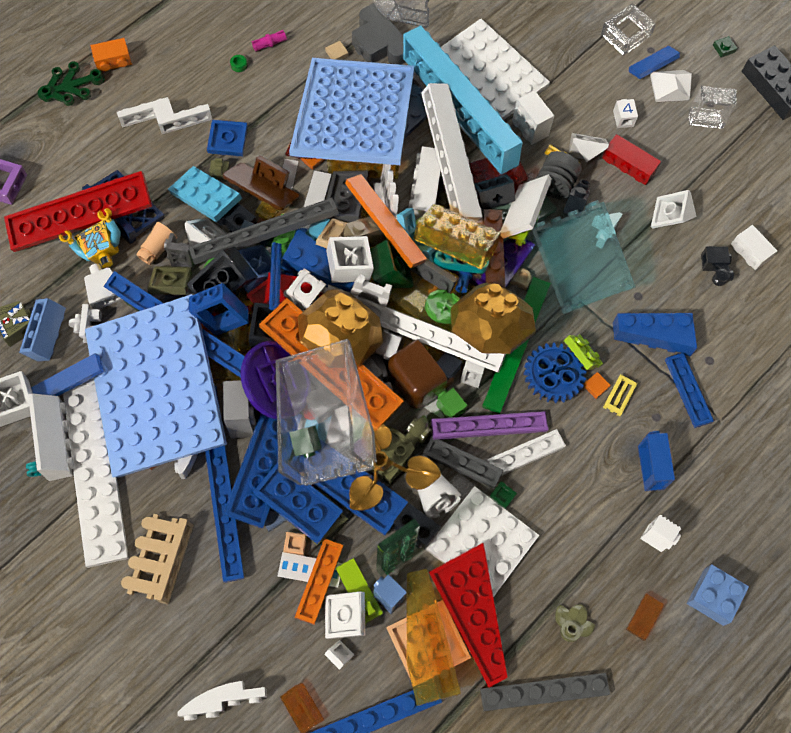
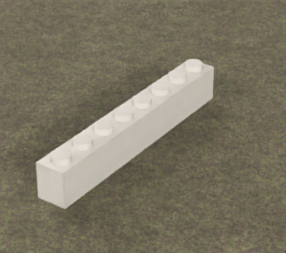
(451, 151)

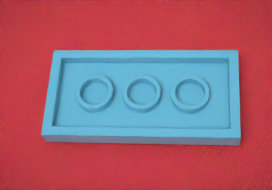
(205, 193)

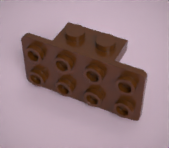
(264, 181)

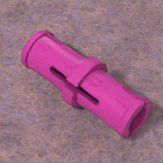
(269, 40)

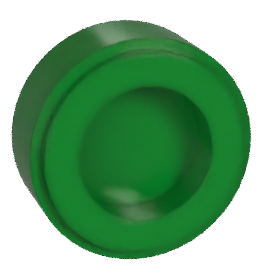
(238, 63)

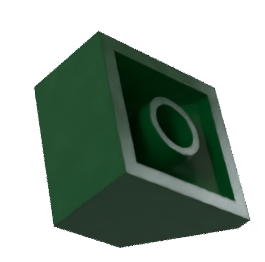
(390, 267)

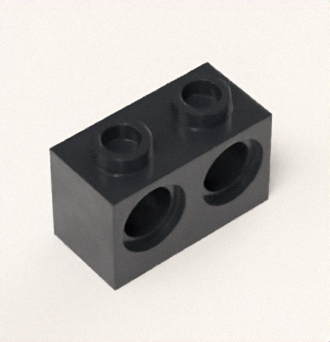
(237, 216)
(425, 524)

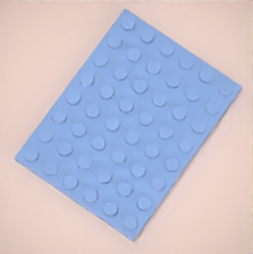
(353, 111)
(155, 388)

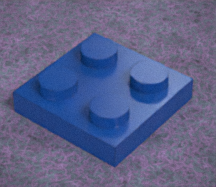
(227, 138)

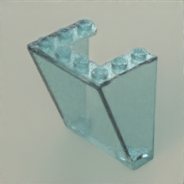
(582, 257)

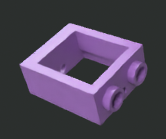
(14, 181)

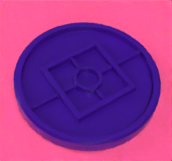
(259, 376)

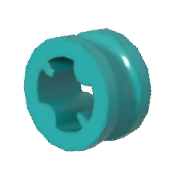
(32, 467)

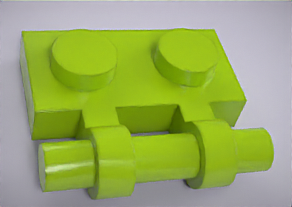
(583, 351)

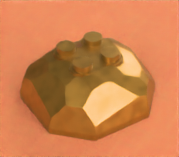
(341, 317)
(492, 319)

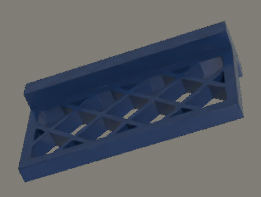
(127, 231)

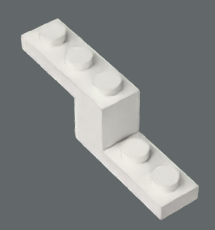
(163, 112)

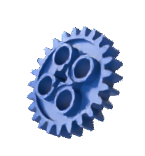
(549, 357)

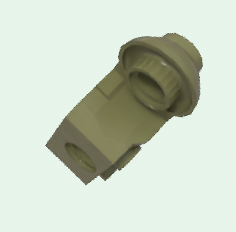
(402, 447)

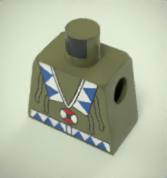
(14, 322)

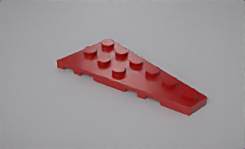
(469, 598)

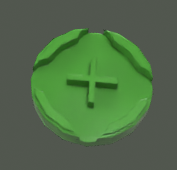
(439, 305)

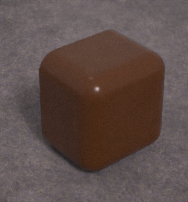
(417, 375)

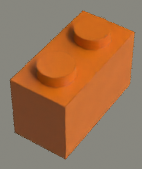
(111, 54)

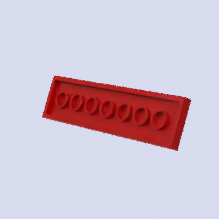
(77, 211)

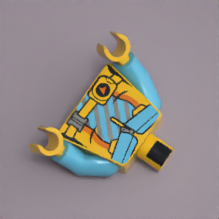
(97, 242)

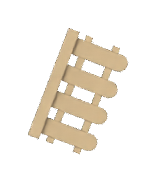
(172, 550)

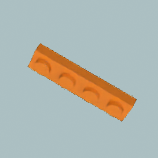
(319, 581)

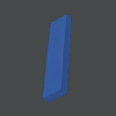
(70, 377)
(689, 390)

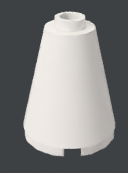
(439, 497)

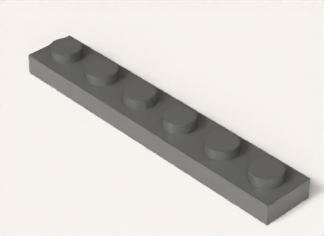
(544, 692)

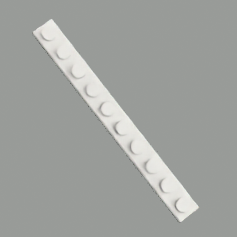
(431, 335)

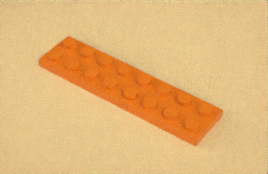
(283, 328)

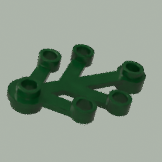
(51, 91)

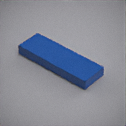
(654, 62)

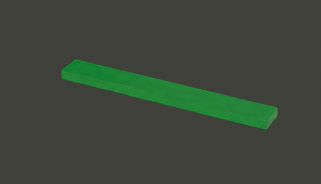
(503, 379)

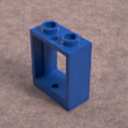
(233, 318)
(656, 461)

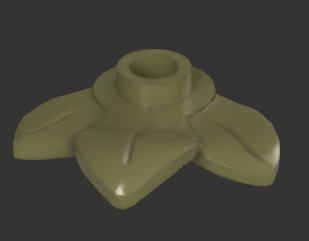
(575, 620)

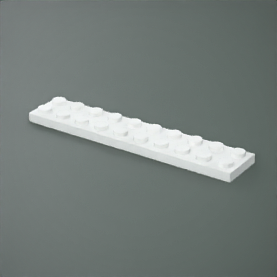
(95, 487)

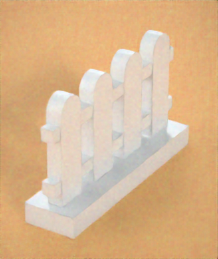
(386, 189)

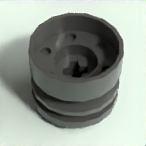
(564, 172)

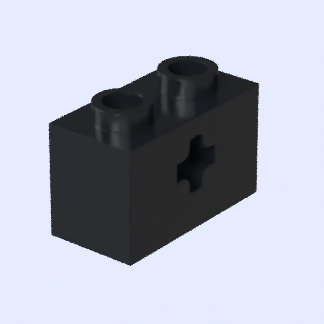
(495, 192)

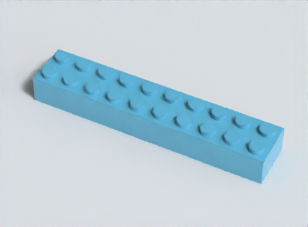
(473, 112)

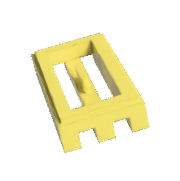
(613, 408)

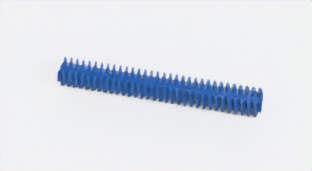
(275, 276)

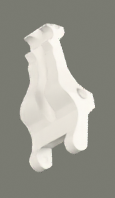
(371, 291)

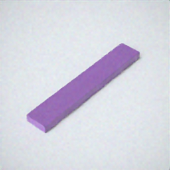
(489, 425)

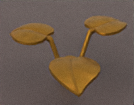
(420, 474)

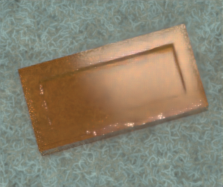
(644, 617)

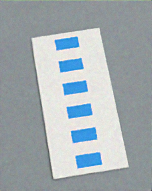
(300, 568)

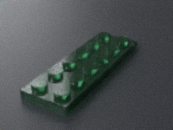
(397, 548)

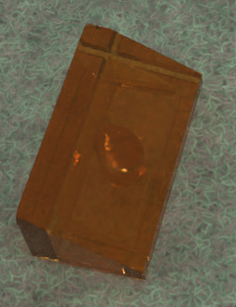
(302, 708)

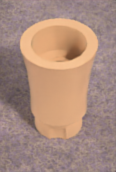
(154, 244)

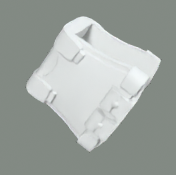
(301, 299)

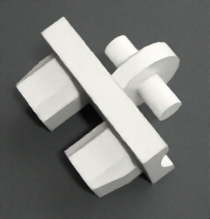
(84, 320)

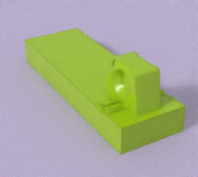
(355, 582)

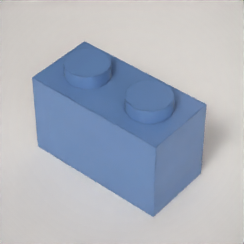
(389, 593)

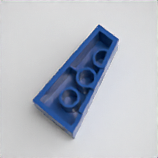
(306, 254)
(657, 330)

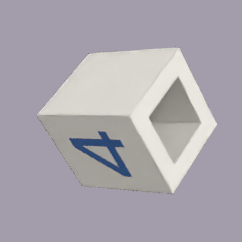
(625, 113)

